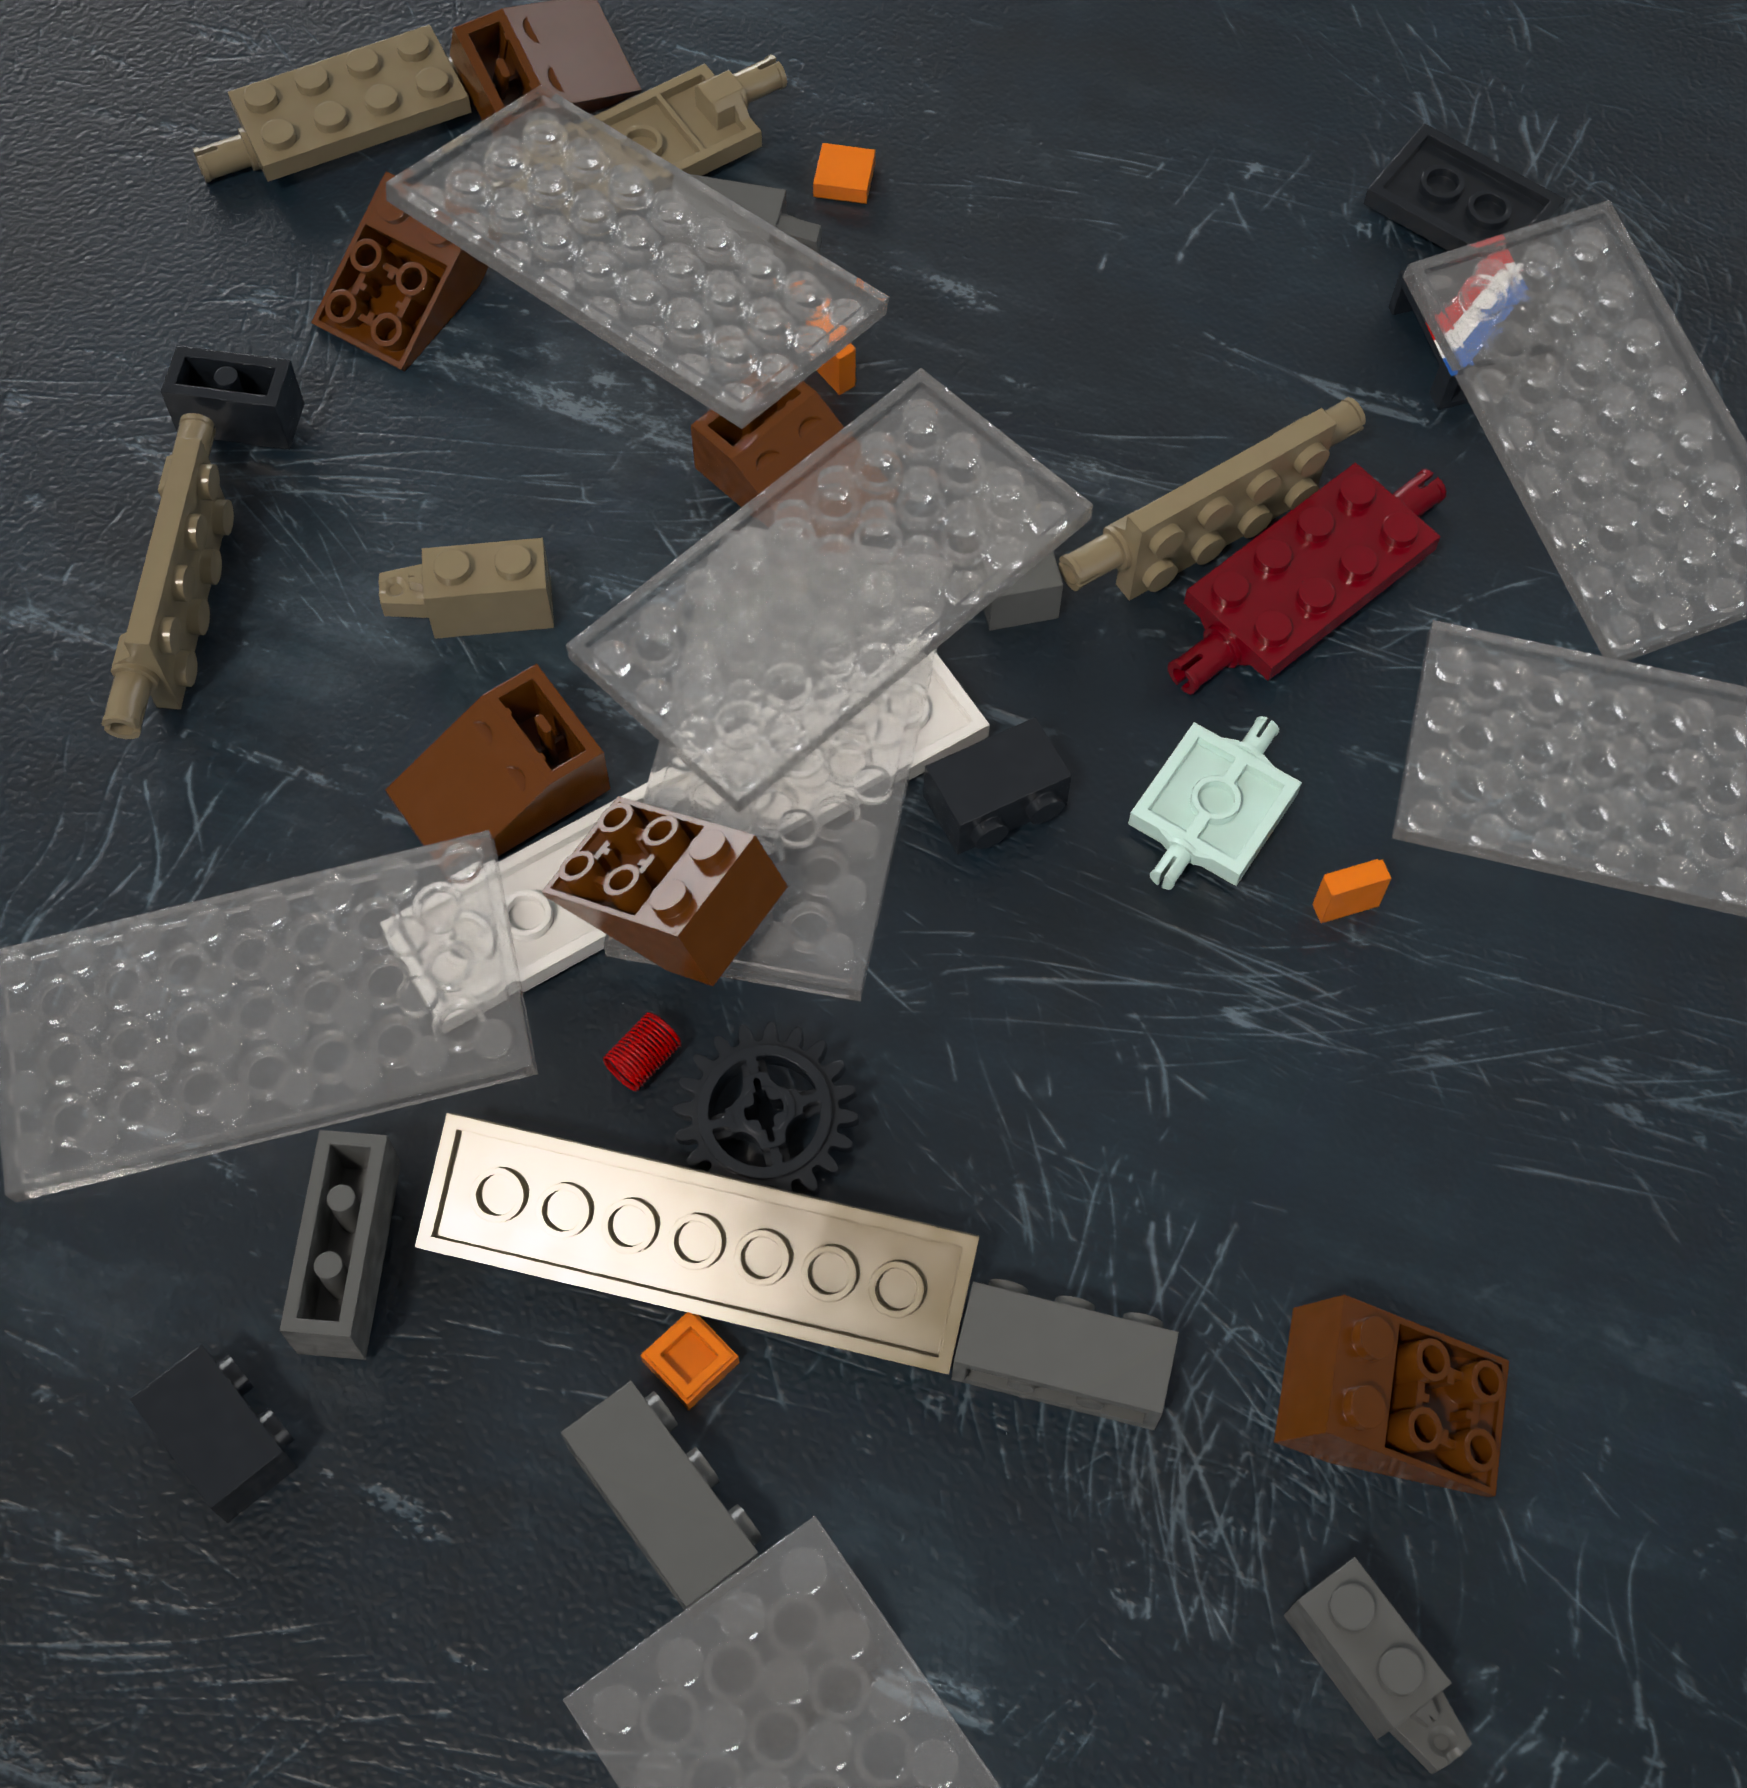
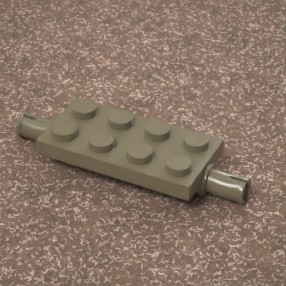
(338, 107)
(697, 116)
(1215, 507)
(175, 583)

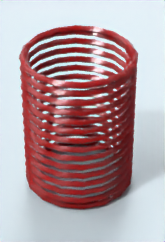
(628, 1061)

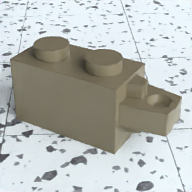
(474, 588)

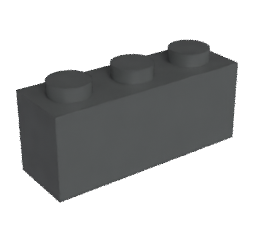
(341, 1245)
(1065, 1353)
(662, 1493)

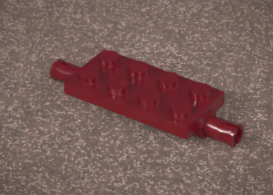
(1307, 574)

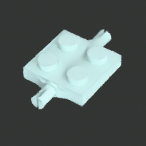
(1214, 803)

